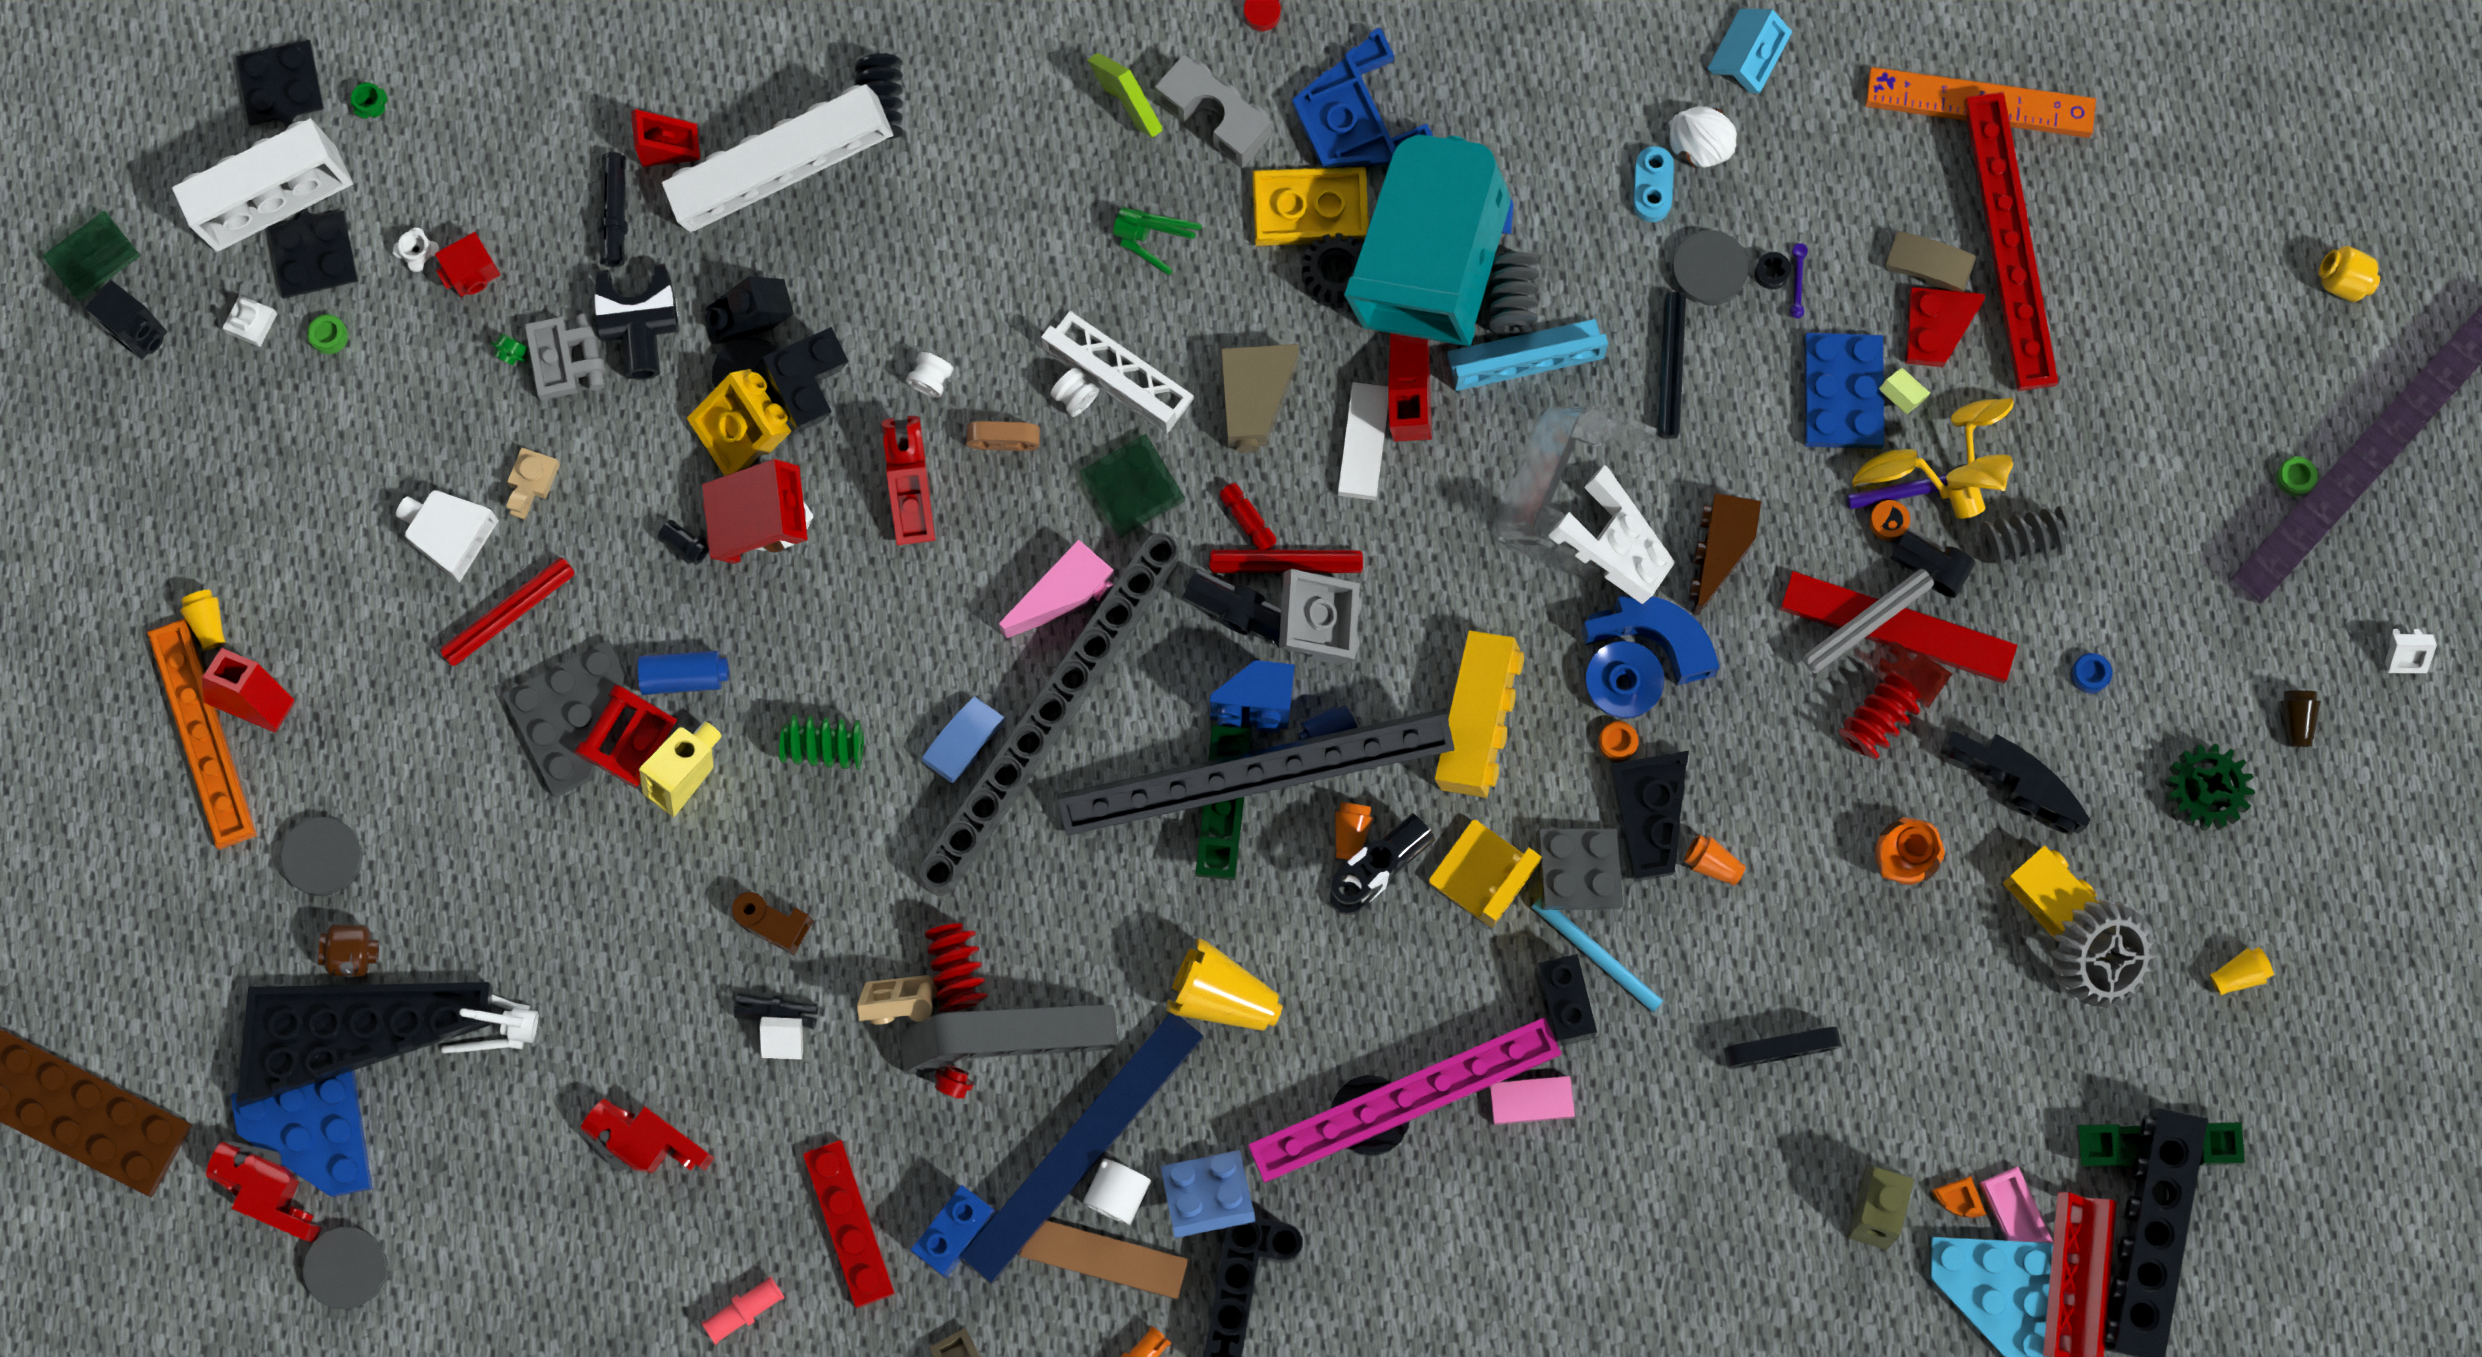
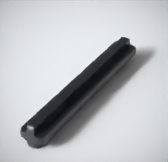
(1672, 365)

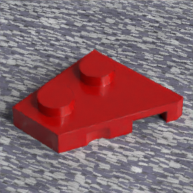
(1937, 323)

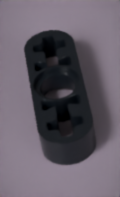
(1782, 1047)

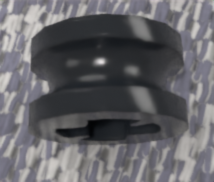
(1784, 270)

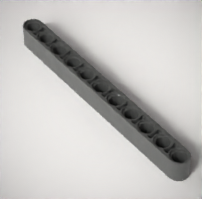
(1048, 732)

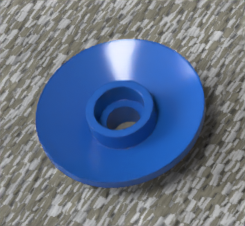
(1628, 661)

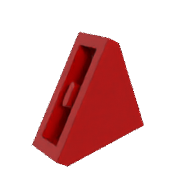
(664, 139)

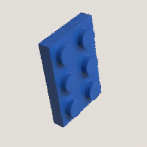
(1844, 391)

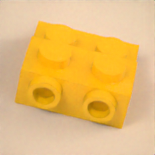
(739, 421)

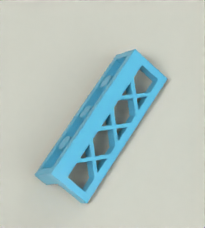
(1526, 354)

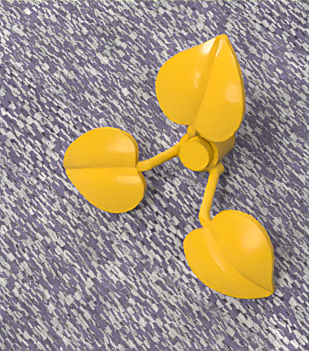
(1964, 481)

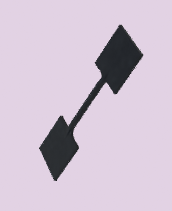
(314, 249)

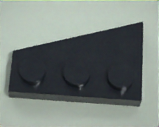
(1650, 811)

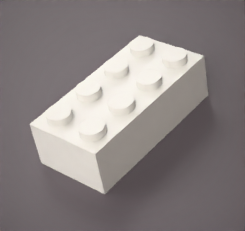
(262, 185)

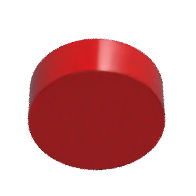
(1262, 14)

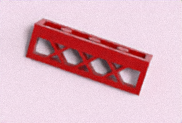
(2085, 1238)

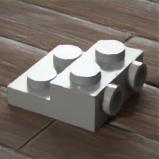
(1320, 617)

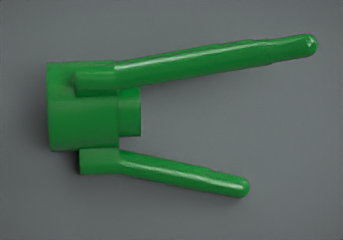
(1135, 225)

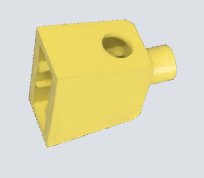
(679, 767)

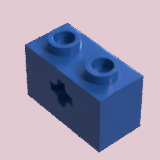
(953, 1231)

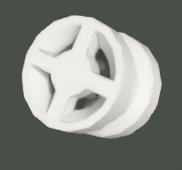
(929, 374)
(1074, 392)

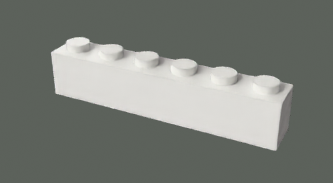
(777, 157)

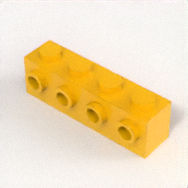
(1479, 713)

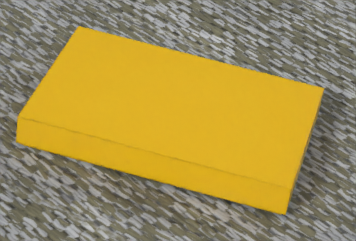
(1308, 204)

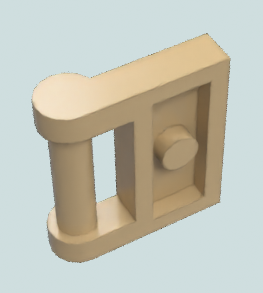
(894, 998)

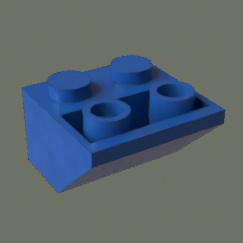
(1255, 697)

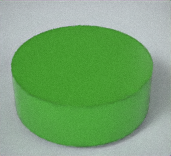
(327, 334)
(2296, 476)

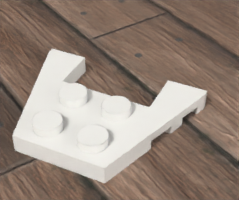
(1626, 545)

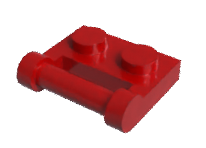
(638, 742)

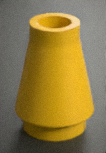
(204, 618)
(2242, 972)

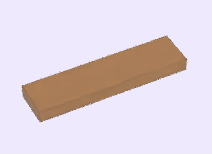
(1107, 1259)

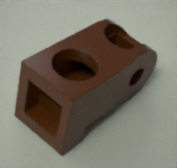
(769, 924)

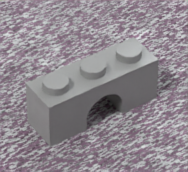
(1193, 88)

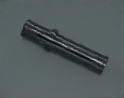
(612, 222)

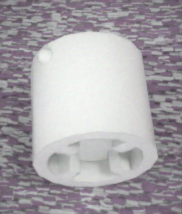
(1116, 1191)

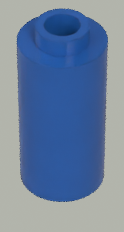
(682, 672)

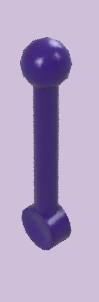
(1799, 252)

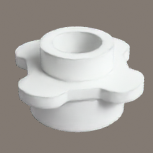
(413, 239)

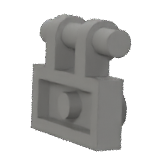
(552, 356)

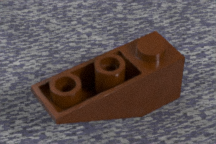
(1730, 532)

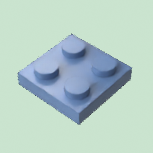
(1207, 1193)

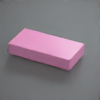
(1532, 1100)
(2015, 1208)

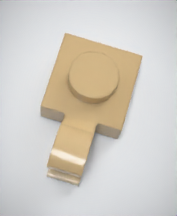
(530, 477)

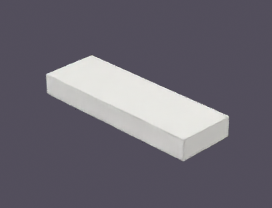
(1364, 441)

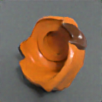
(1909, 851)

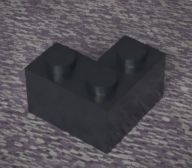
(794, 376)

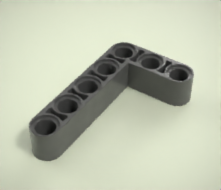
(1010, 1032)

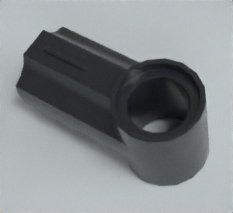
(1945, 565)

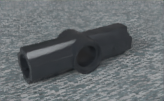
(1234, 606)

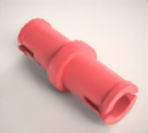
(742, 1310)

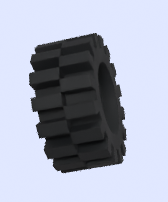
(1317, 257)

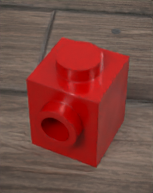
(466, 266)

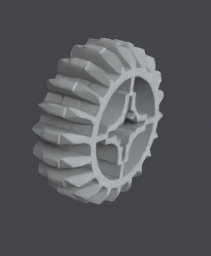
(2111, 959)

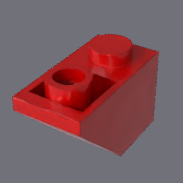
(245, 691)

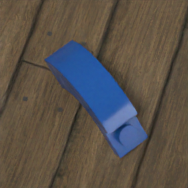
(1664, 623)

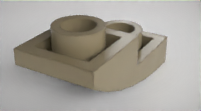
(1932, 260)

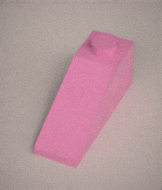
(1065, 589)

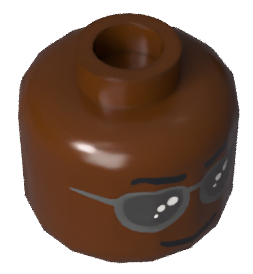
(347, 950)

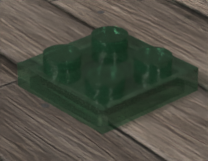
(1132, 486)

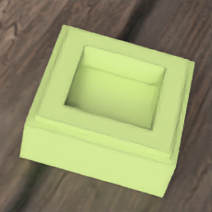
(1904, 391)

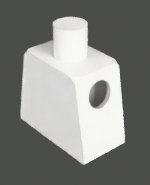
(447, 530)

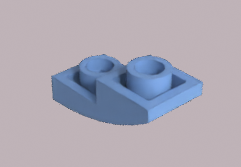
(962, 738)

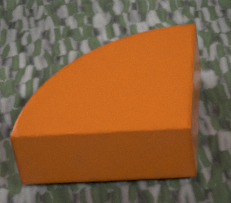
(1960, 1198)

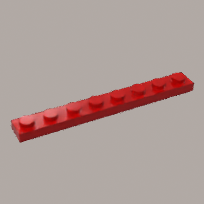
(2010, 242)

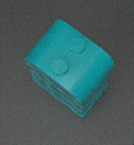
(1431, 241)

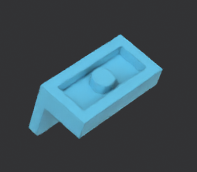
(1751, 47)

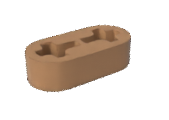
(1003, 436)

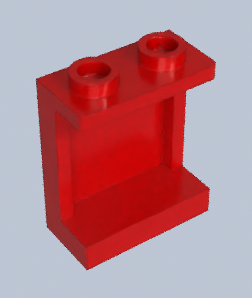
(754, 509)

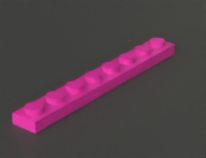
(1404, 1100)

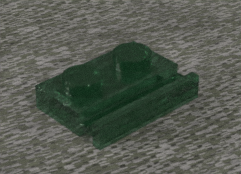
(91, 255)

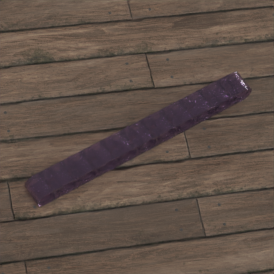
(2363, 462)

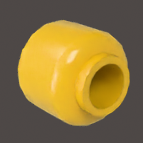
(2349, 273)

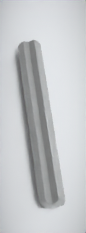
(1868, 621)

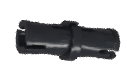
(776, 1008)

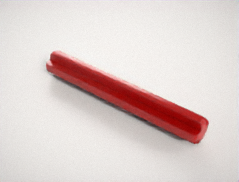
(1283, 560)
(507, 611)

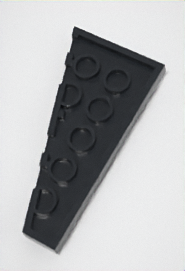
(328, 1030)

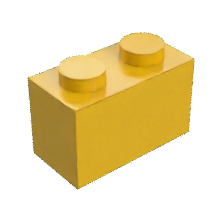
(2049, 889)

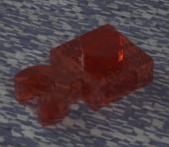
(1921, 672)

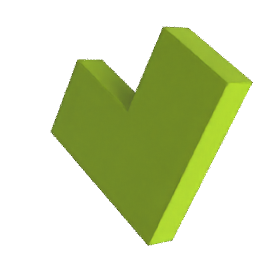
(1122, 84)

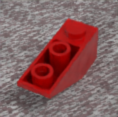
(1409, 389)

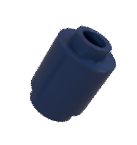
(1327, 722)

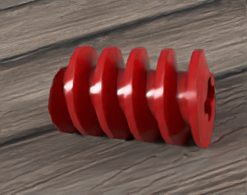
(1880, 715)
(954, 967)

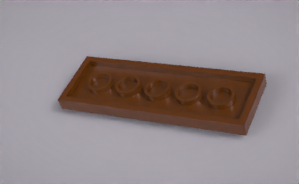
(86, 1116)

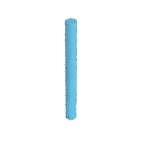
(1599, 956)

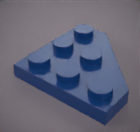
(315, 1133)

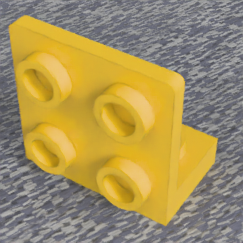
(1484, 873)

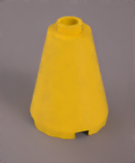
(1222, 991)

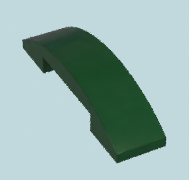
(1222, 820)
(2119, 1145)

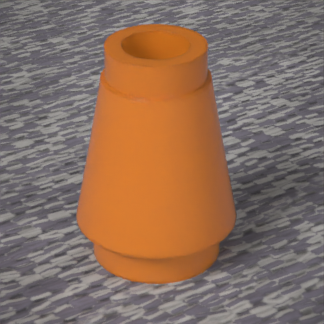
(1351, 829)
(1713, 860)

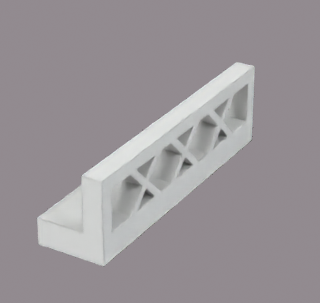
(1112, 378)

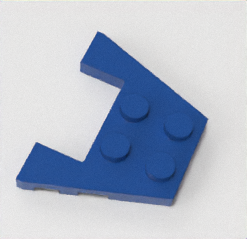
(1341, 114)

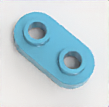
(1653, 182)

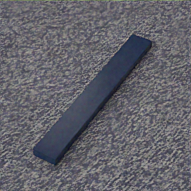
(1081, 1147)

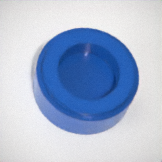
(2091, 673)

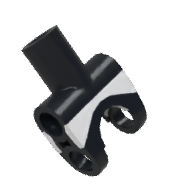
(637, 320)
(1395, 852)

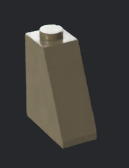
(1254, 391)

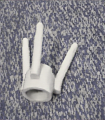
(518, 1025)

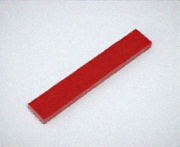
(1913, 630)

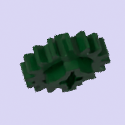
(2223, 792)

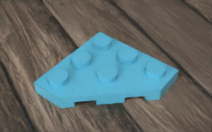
(1997, 1288)

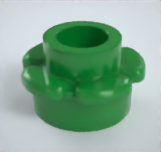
(364, 92)
(509, 349)

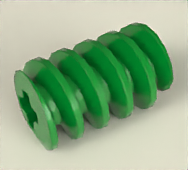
(822, 742)

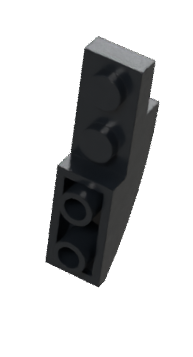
(2033, 784)

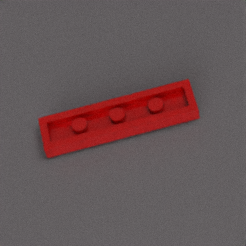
(849, 1224)

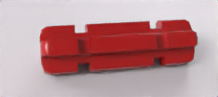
(1247, 517)

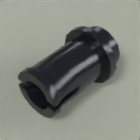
(689, 546)

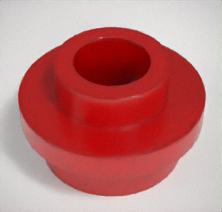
(953, 1082)

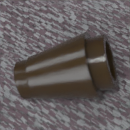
(2300, 716)

